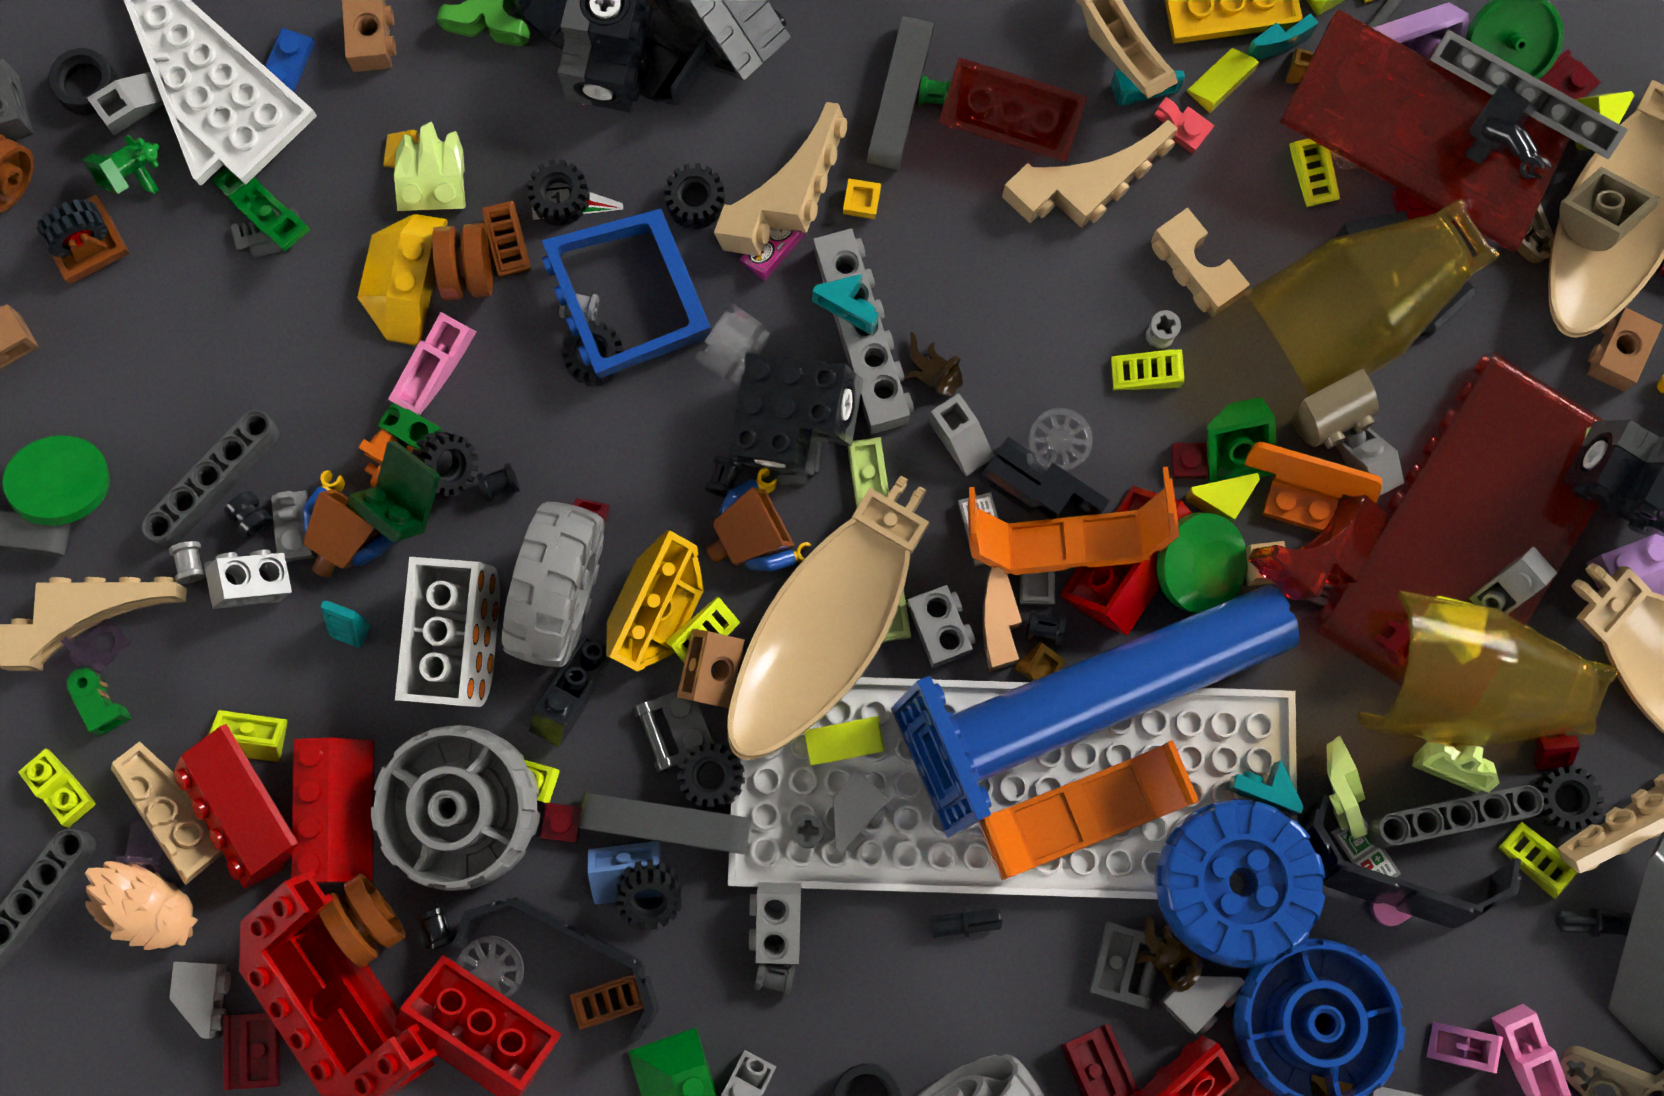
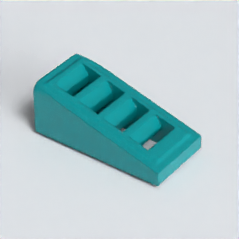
(1127, 92)
(345, 624)

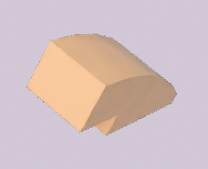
(998, 618)

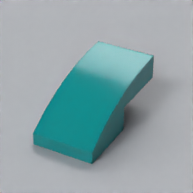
(1277, 41)

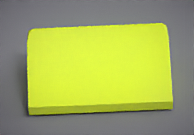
(1222, 79)
(257, 735)

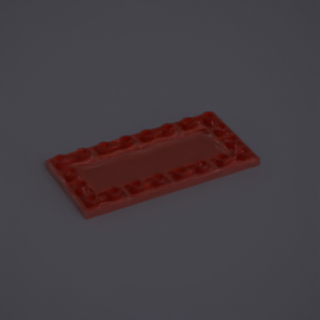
(1412, 128)

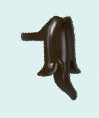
(936, 373)
(1170, 957)

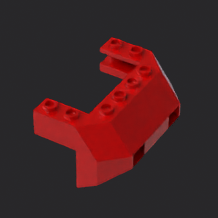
(322, 1002)

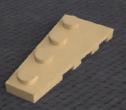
(1620, 831)

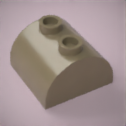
(1604, 210)
(1336, 410)

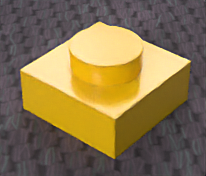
(861, 198)

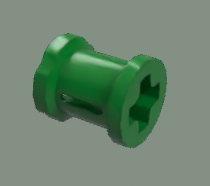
(933, 91)

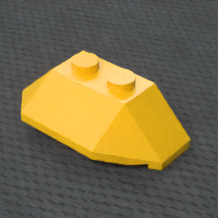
(400, 278)
(654, 602)

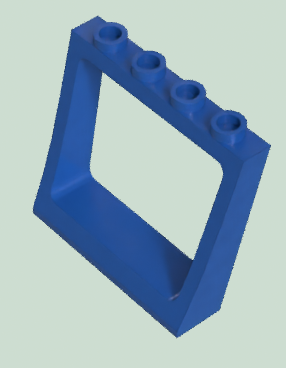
(649, 222)

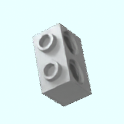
(250, 586)
(932, 628)
(782, 923)

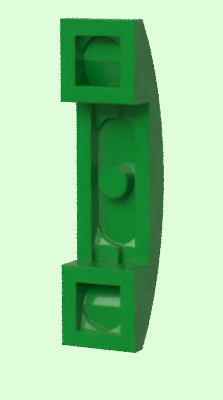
(262, 209)

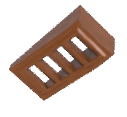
(501, 212)
(579, 1010)

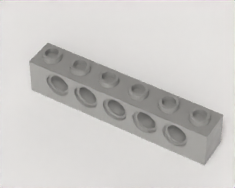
(1553, 108)
(878, 412)

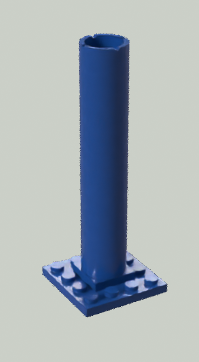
(1082, 699)

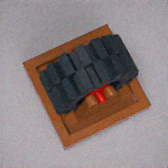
(81, 238)

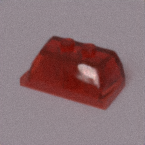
(1012, 110)

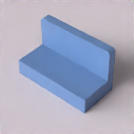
(610, 862)

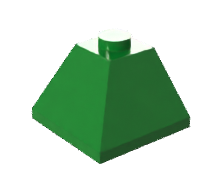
(1234, 434)
(673, 1067)

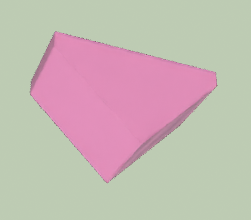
(1464, 1047)

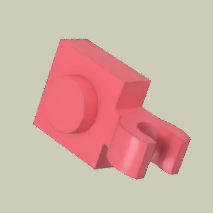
(1191, 125)

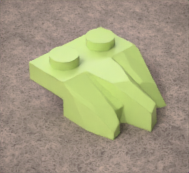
(429, 172)
(1458, 765)
(1346, 788)

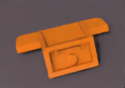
(1306, 487)

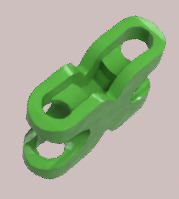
(474, 15)

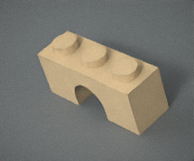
(1212, 286)

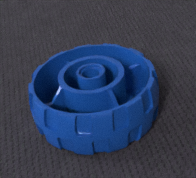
(1278, 873)
(1278, 1017)

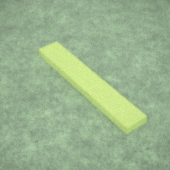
(868, 472)

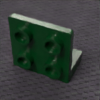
(401, 497)

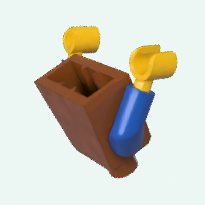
(753, 530)
(337, 531)

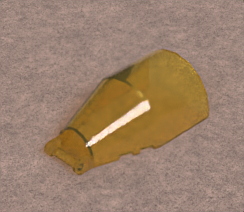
(1368, 294)
(1488, 679)

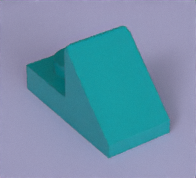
(839, 299)
(1276, 792)

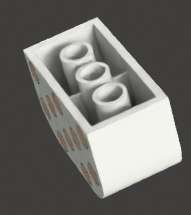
(448, 632)

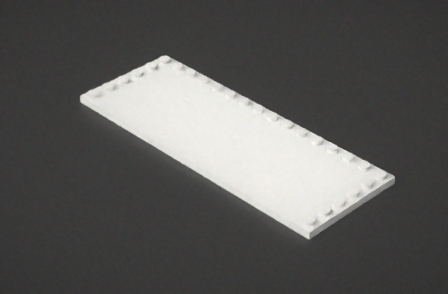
(908, 850)

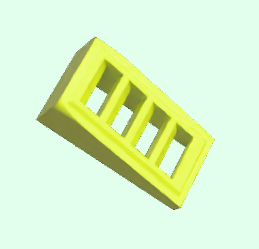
(1300, 162)
(1175, 380)
(676, 641)
(1547, 850)

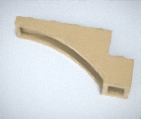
(1126, 45)
(1085, 187)
(788, 197)
(73, 608)

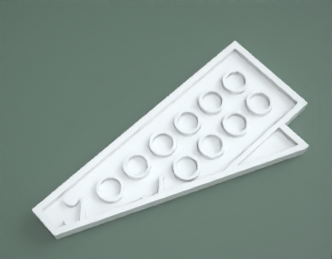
(215, 91)

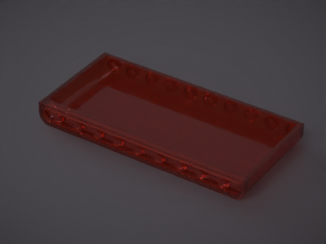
(1470, 507)

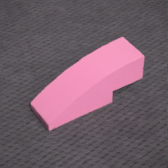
(432, 364)
(1529, 1053)

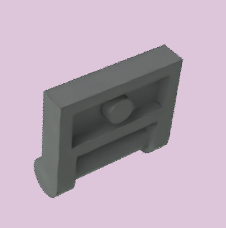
(684, 722)
(1116, 965)

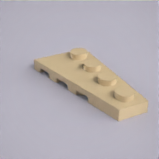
(166, 811)

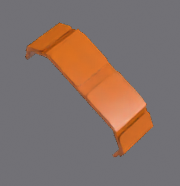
(1075, 540)
(1088, 810)

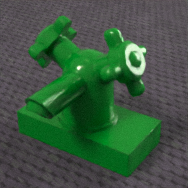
(112, 169)

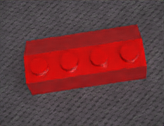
(1118, 593)
(235, 807)
(333, 808)
(478, 1029)
(1197, 1071)

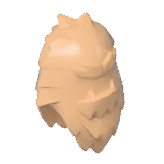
(139, 906)

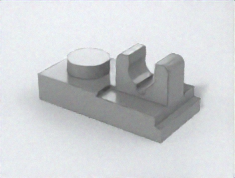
(289, 525)

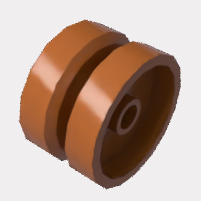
(15, 172)
(462, 261)
(362, 921)

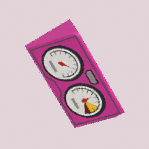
(773, 253)

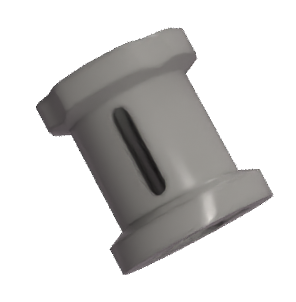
(588, 304)
(1166, 320)
(187, 562)

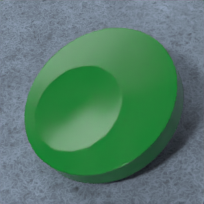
(1520, 33)
(56, 480)
(1203, 563)

